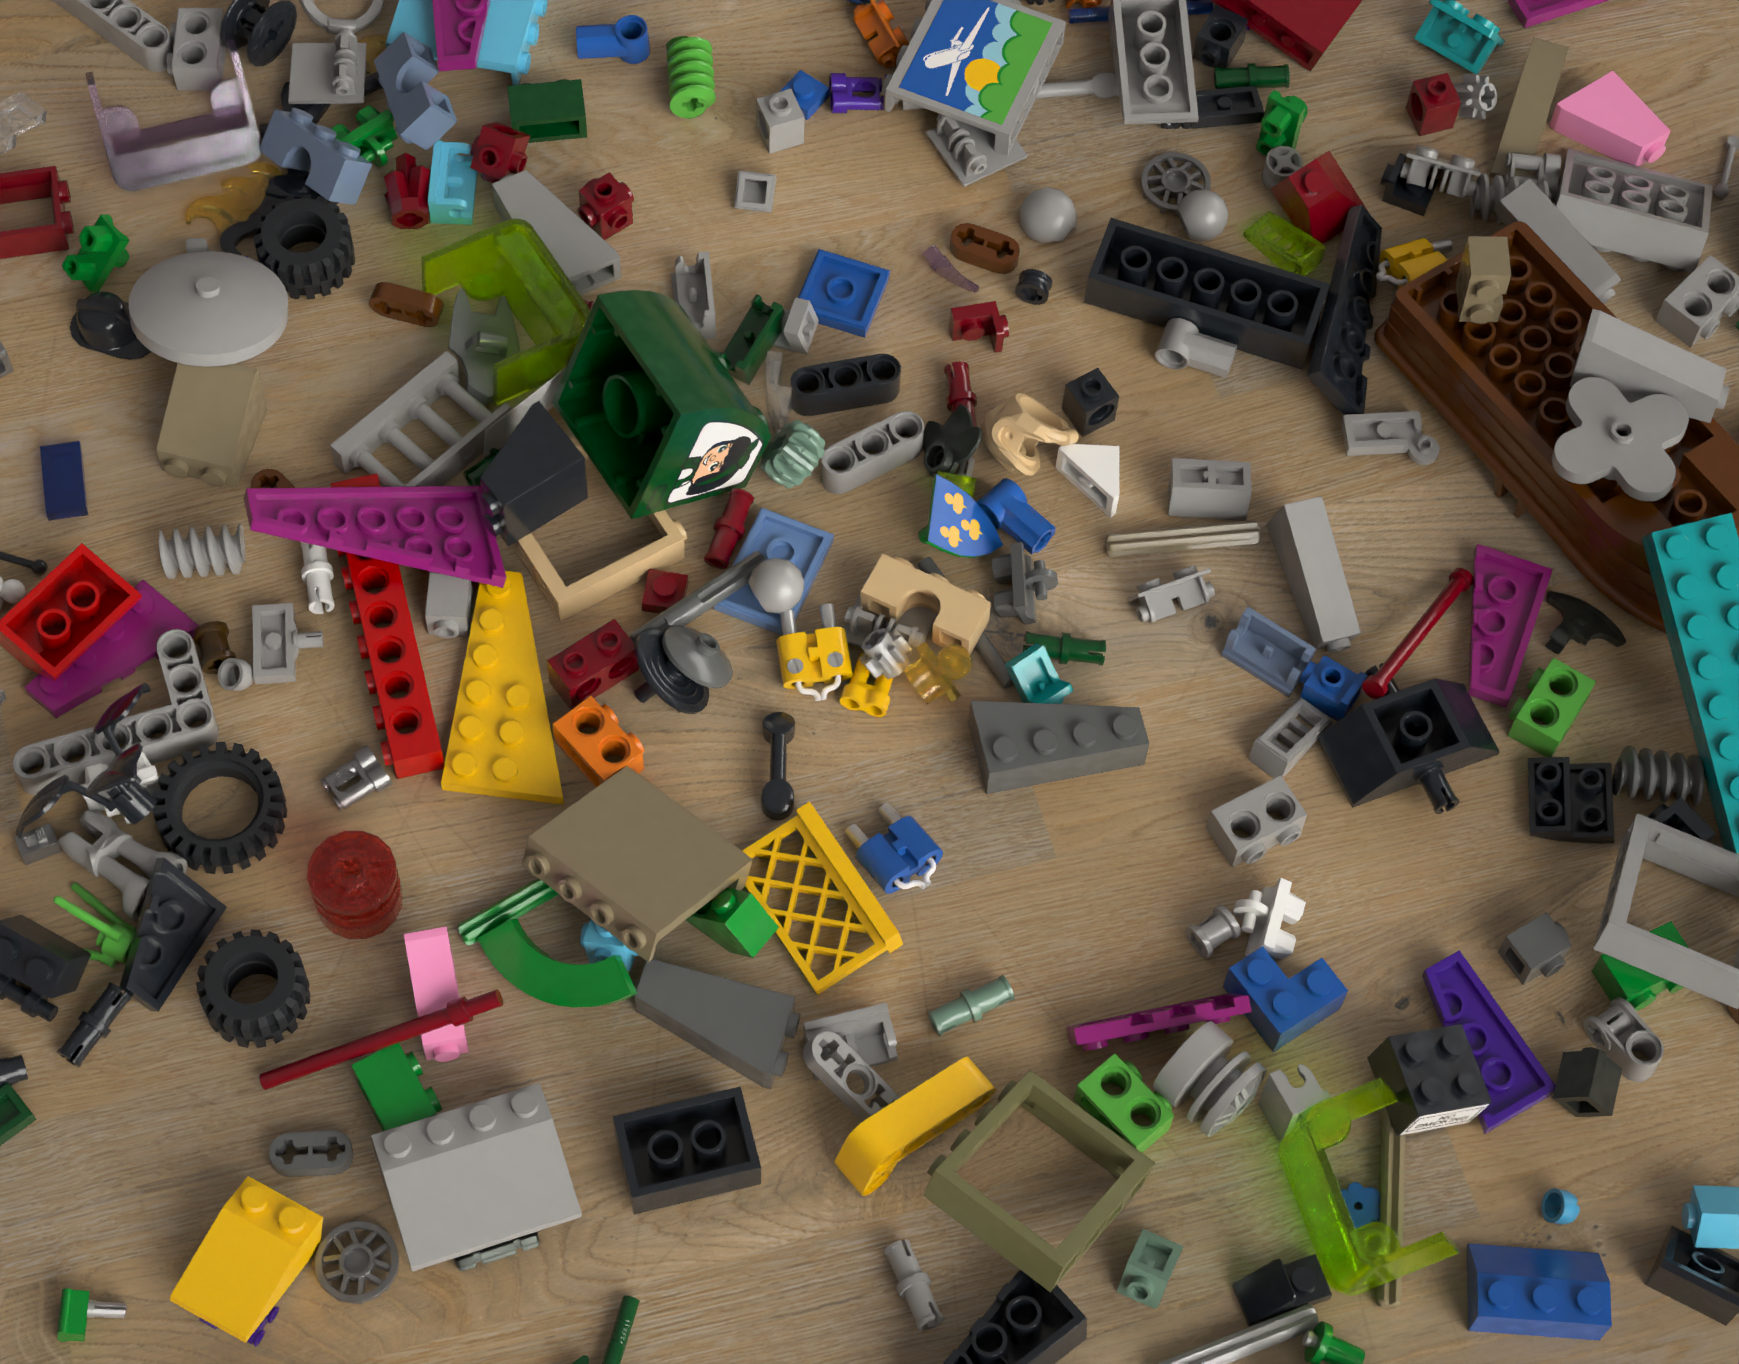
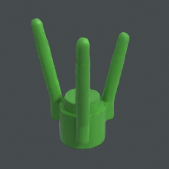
(113, 938)

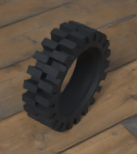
(209, 765)

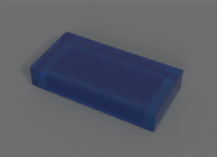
(64, 480)

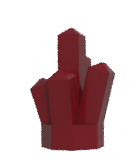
(408, 193)

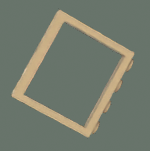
(608, 580)

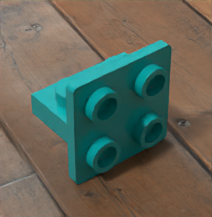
(1458, 36)

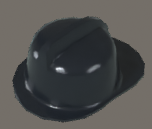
(105, 327)

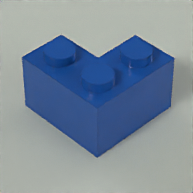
(1282, 1005)

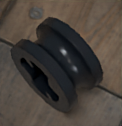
(1033, 286)

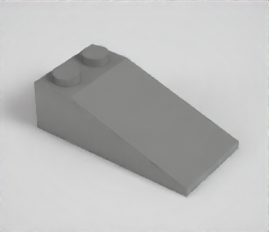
(1153, 61)

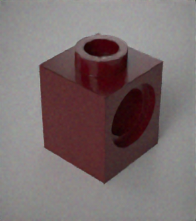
(1433, 104)

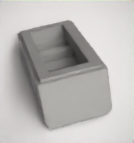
(1275, 757)

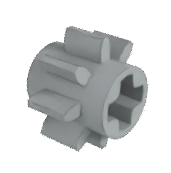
(1475, 96)
(885, 653)

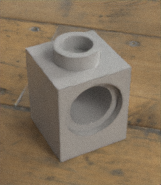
(780, 121)
(448, 606)

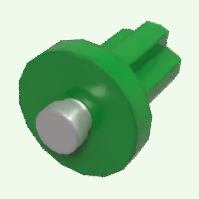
(1324, 1346)

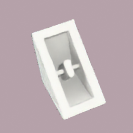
(1093, 471)

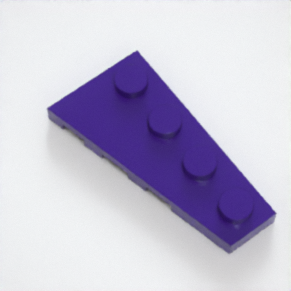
(1504, 1059)

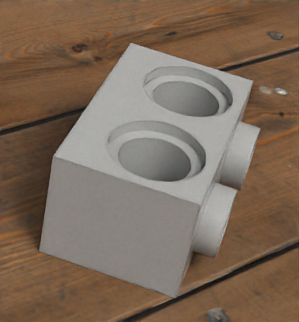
(198, 49)
(1705, 294)
(1250, 814)

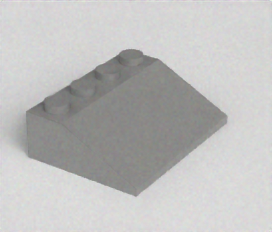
(1635, 210)
(476, 1176)

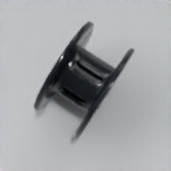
(259, 26)

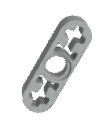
(839, 1053)

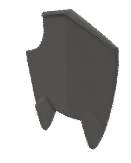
(481, 342)

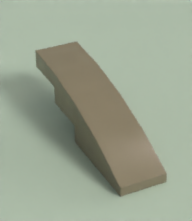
(1530, 104)

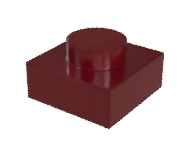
(663, 590)

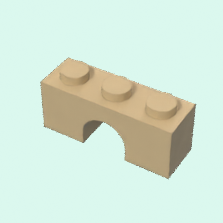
(898, 586)

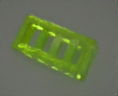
(1309, 247)

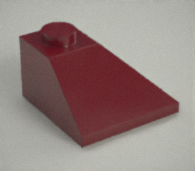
(1318, 198)

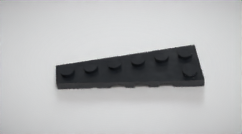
(1346, 315)

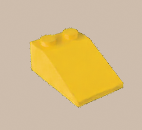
(248, 1259)

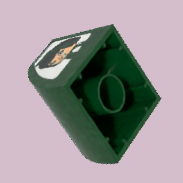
(657, 406)

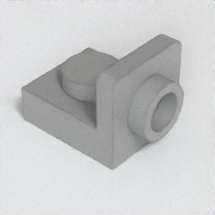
(798, 327)

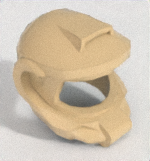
(1017, 427)

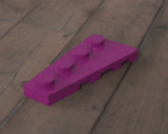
(1503, 615)
(114, 654)

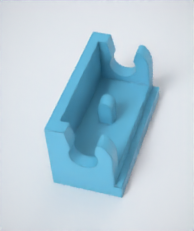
(452, 184)

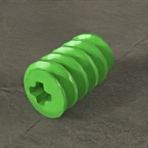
(690, 76)

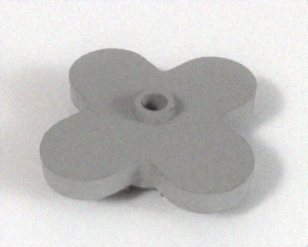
(1620, 439)

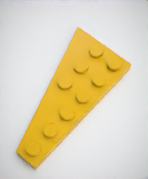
(501, 717)

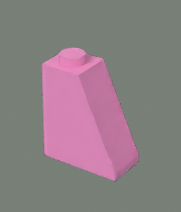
(1612, 122)
(433, 986)

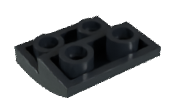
(1570, 800)

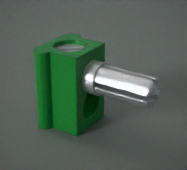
(75, 1310)

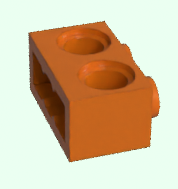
(591, 750)

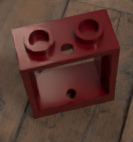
(33, 185)

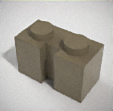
(1483, 279)

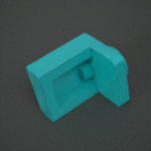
(1036, 677)

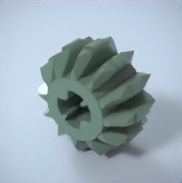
(792, 454)

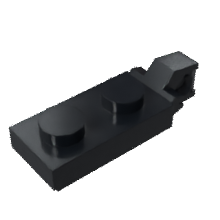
(1224, 108)

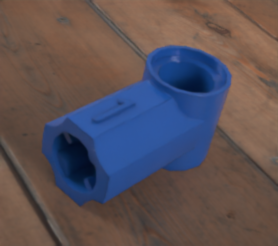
(624, 39)
(1009, 510)

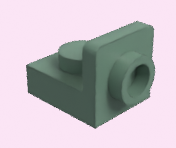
(1149, 1269)

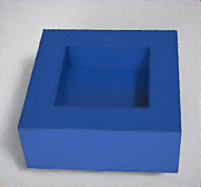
(808, 92)

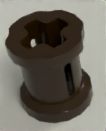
(213, 645)

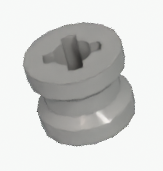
(1279, 160)

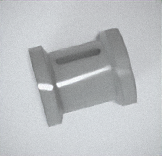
(1213, 931)

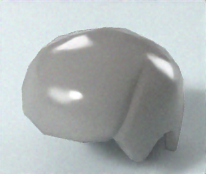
(1047, 215)

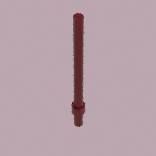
(456, 1012)

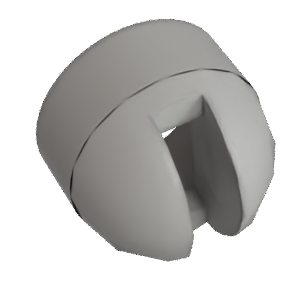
(235, 674)

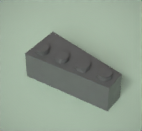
(1053, 742)

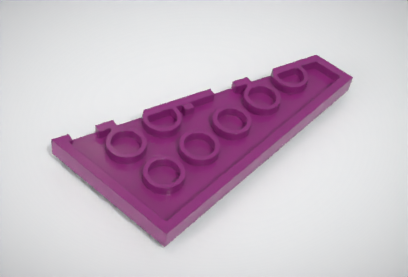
(409, 526)

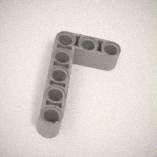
(126, 28)
(171, 719)

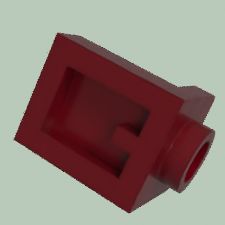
(979, 320)

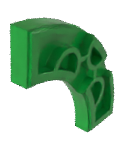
(551, 979)

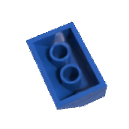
(1537, 1292)

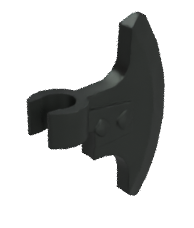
(1581, 623)

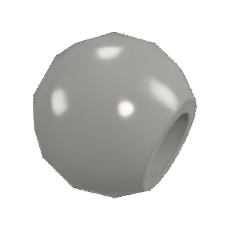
(1203, 215)
(777, 584)

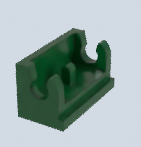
(753, 339)

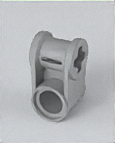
(1619, 1033)

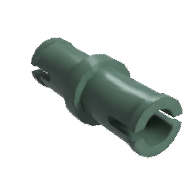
(971, 1005)

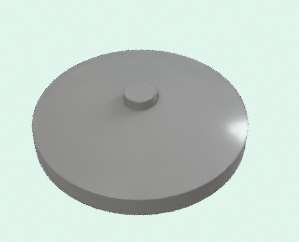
(208, 308)

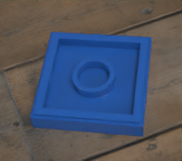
(844, 291)

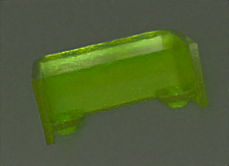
(517, 265)
(1349, 1256)

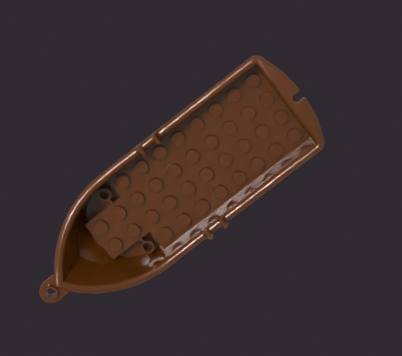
(1507, 399)

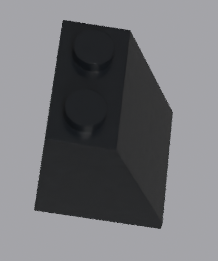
(532, 477)

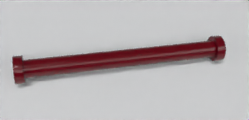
(1376, 685)

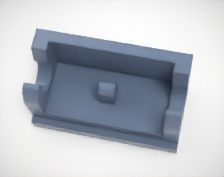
(1268, 651)

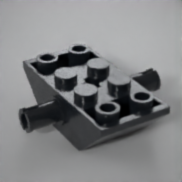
(1407, 741)

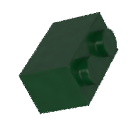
(548, 110)

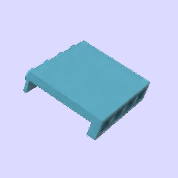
(506, 38)

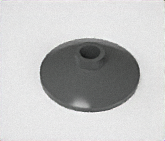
(697, 656)

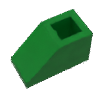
(735, 922)

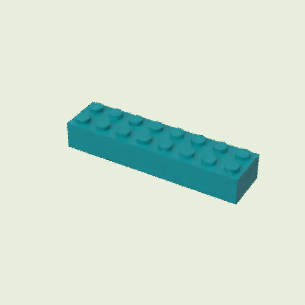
(1699, 603)

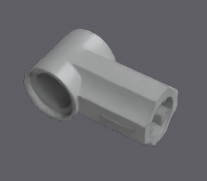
(1185, 346)

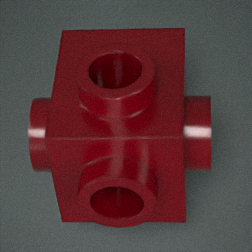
(499, 152)
(606, 205)

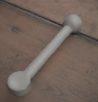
(1732, 145)

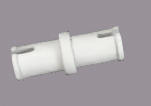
(317, 575)

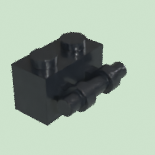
(39, 961)

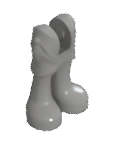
(109, 845)

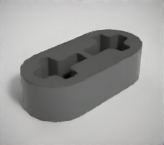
(309, 1144)

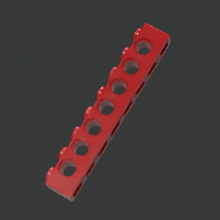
(420, 749)

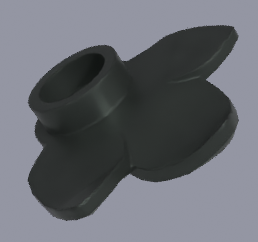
(950, 443)

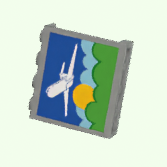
(977, 64)

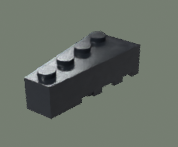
(1023, 1327)

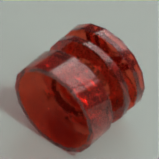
(360, 904)

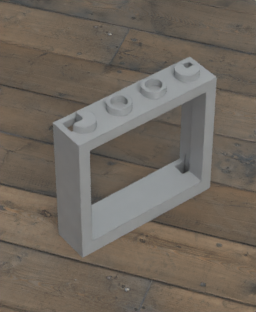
(1651, 952)

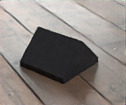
(1697, 1276)

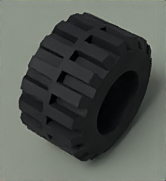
(306, 222)
(242, 959)

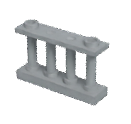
(411, 403)

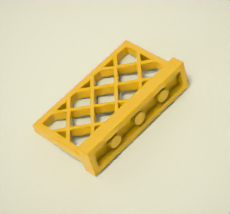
(850, 888)

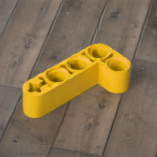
(910, 1123)

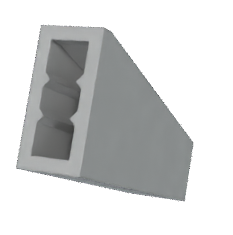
(574, 245)
(1648, 366)
(1315, 573)

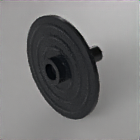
(664, 678)

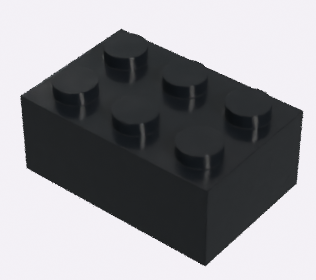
(687, 1150)

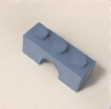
(417, 108)
(299, 143)

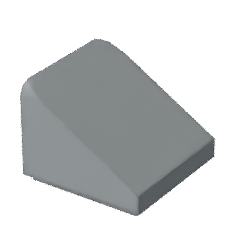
(755, 191)

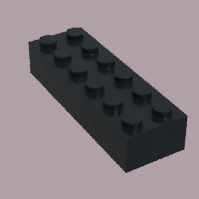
(1220, 293)

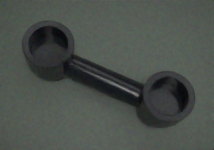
(777, 794)

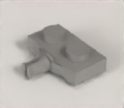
(278, 643)

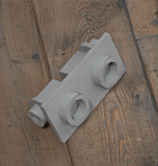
(1157, 598)

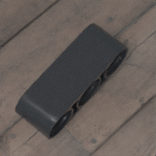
(858, 372)

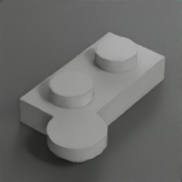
(1388, 435)

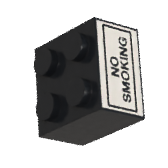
(1432, 1079)

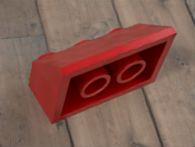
(66, 613)

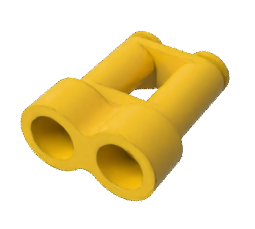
(865, 697)

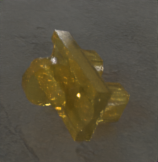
(933, 674)

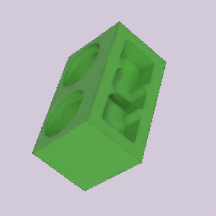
(1553, 709)
(1116, 1110)

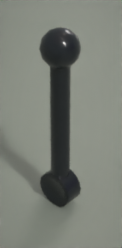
(38, 566)

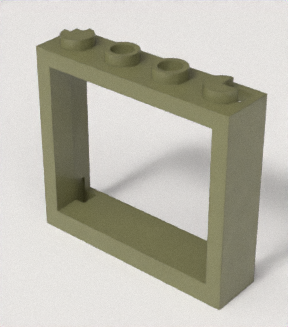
(1001, 1229)

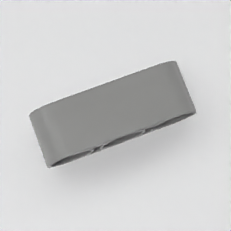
(864, 467)

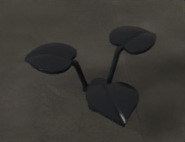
(118, 779)

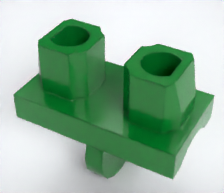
(1281, 122)
(372, 136)
(100, 252)

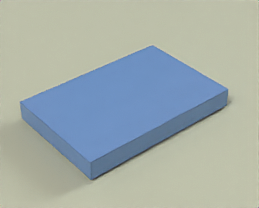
(784, 539)

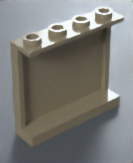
(634, 860)

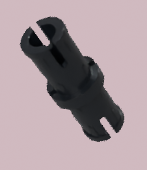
(94, 1024)

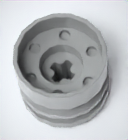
(1215, 1083)

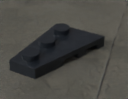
(168, 934)

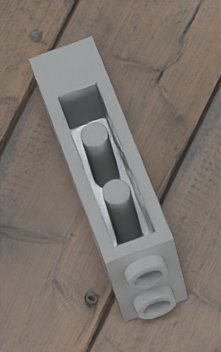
(1534, 208)

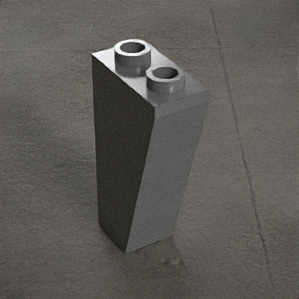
(721, 1017)

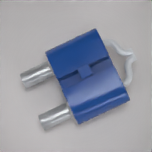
(898, 853)

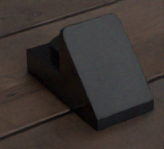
(1281, 1288)

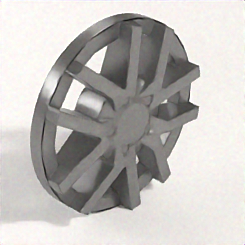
(1173, 182)
(357, 1262)

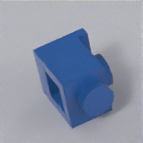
(1331, 687)

